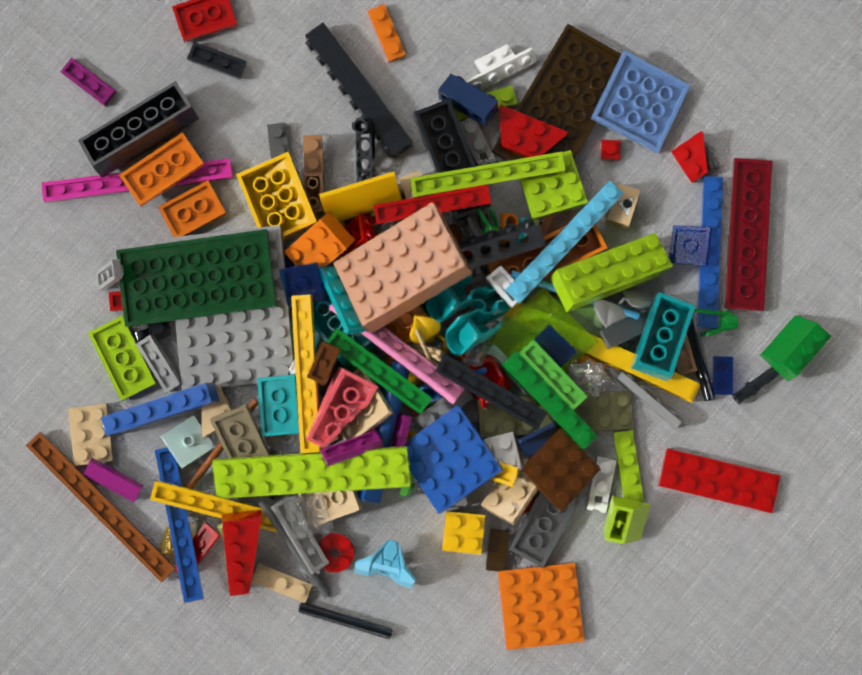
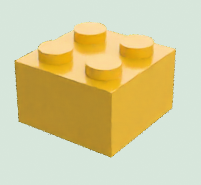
(463, 532)

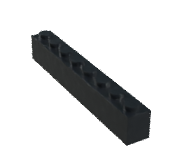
(358, 89)

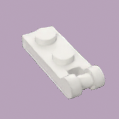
(601, 484)

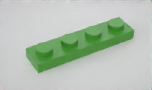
(553, 374)

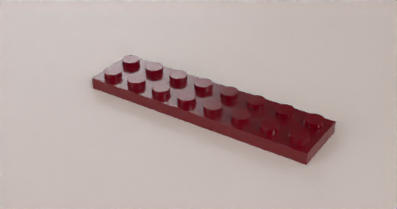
(748, 234)

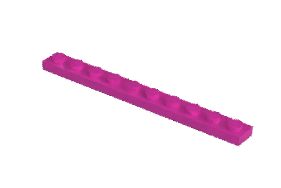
(113, 184)

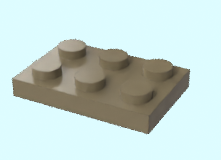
(239, 433)

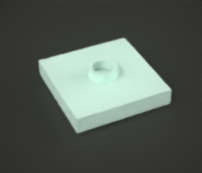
(187, 442)

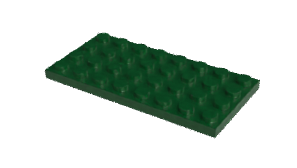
(197, 278)

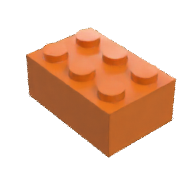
(320, 243)

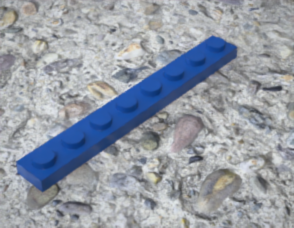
(709, 275)
(180, 531)

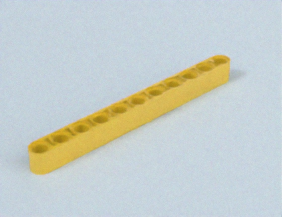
(622, 360)

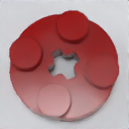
(344, 545)

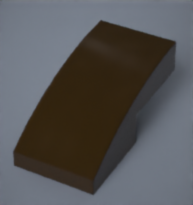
(497, 550)

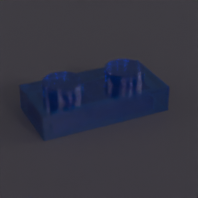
(722, 375)

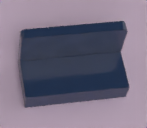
(531, 443)

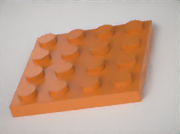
(540, 606)

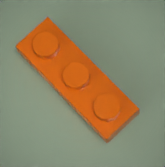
(386, 33)

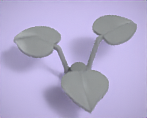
(608, 313)

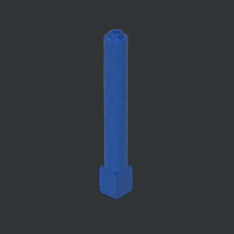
(386, 431)

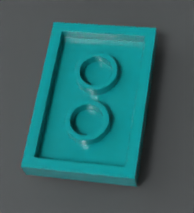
(278, 405)

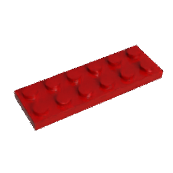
(719, 480)

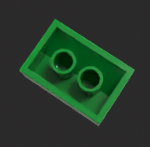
(795, 347)

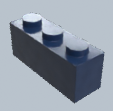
(468, 99)

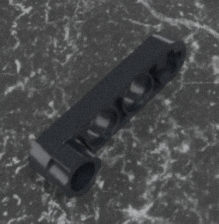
(362, 154)

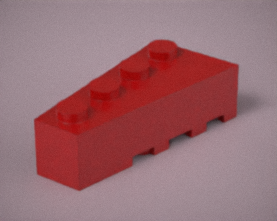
(240, 546)

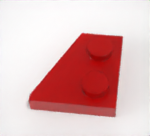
(692, 157)

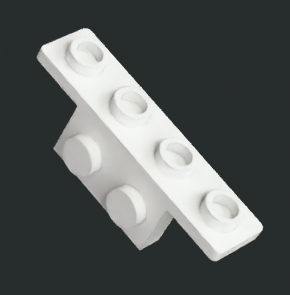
(500, 65)

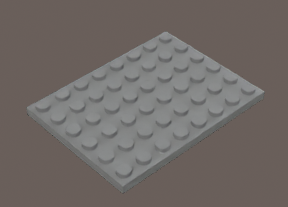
(238, 345)

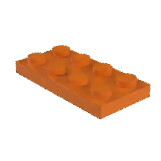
(161, 169)

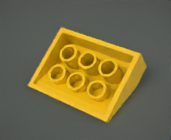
(277, 196)
(360, 197)

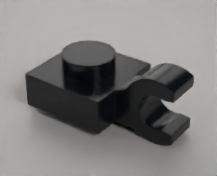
(160, 331)

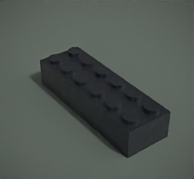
(138, 129)
(445, 144)

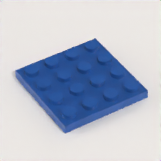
(450, 459)

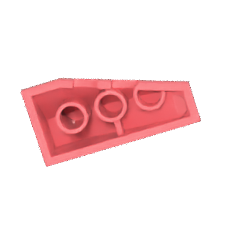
(340, 405)

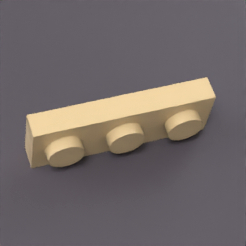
(282, 583)

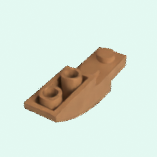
(313, 170)

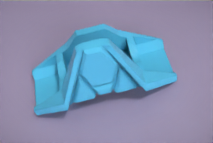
(387, 562)

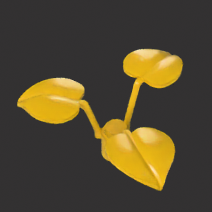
(428, 329)

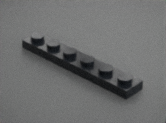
(491, 392)

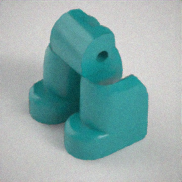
(471, 327)

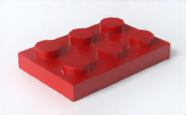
(203, 18)

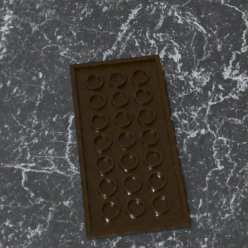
(568, 89)

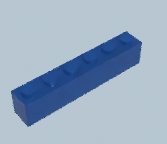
(160, 409)

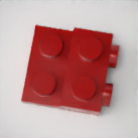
(361, 230)

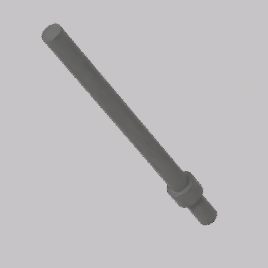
(315, 579)

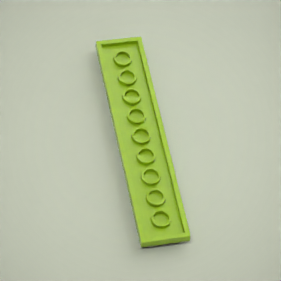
(310, 474)

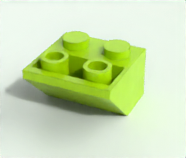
(625, 520)

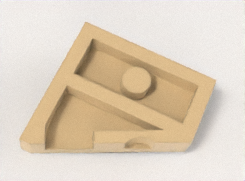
(212, 410)

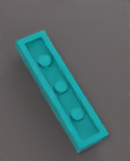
(341, 300)

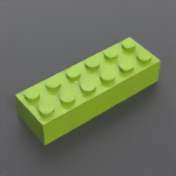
(610, 272)

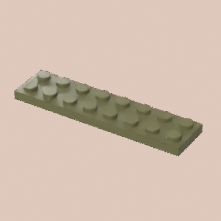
(600, 413)

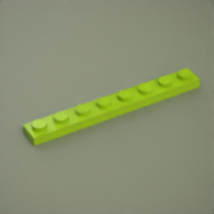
(487, 174)

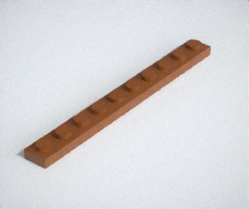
(100, 506)

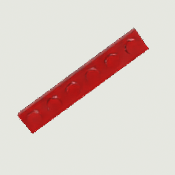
(444, 201)

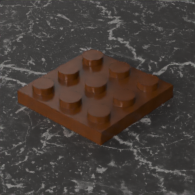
(560, 469)

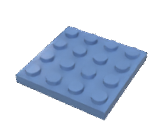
(640, 101)

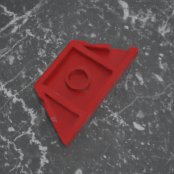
(526, 134)

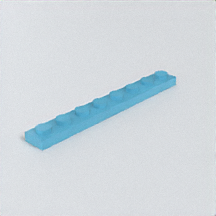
(564, 242)

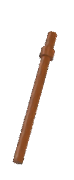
(214, 454)

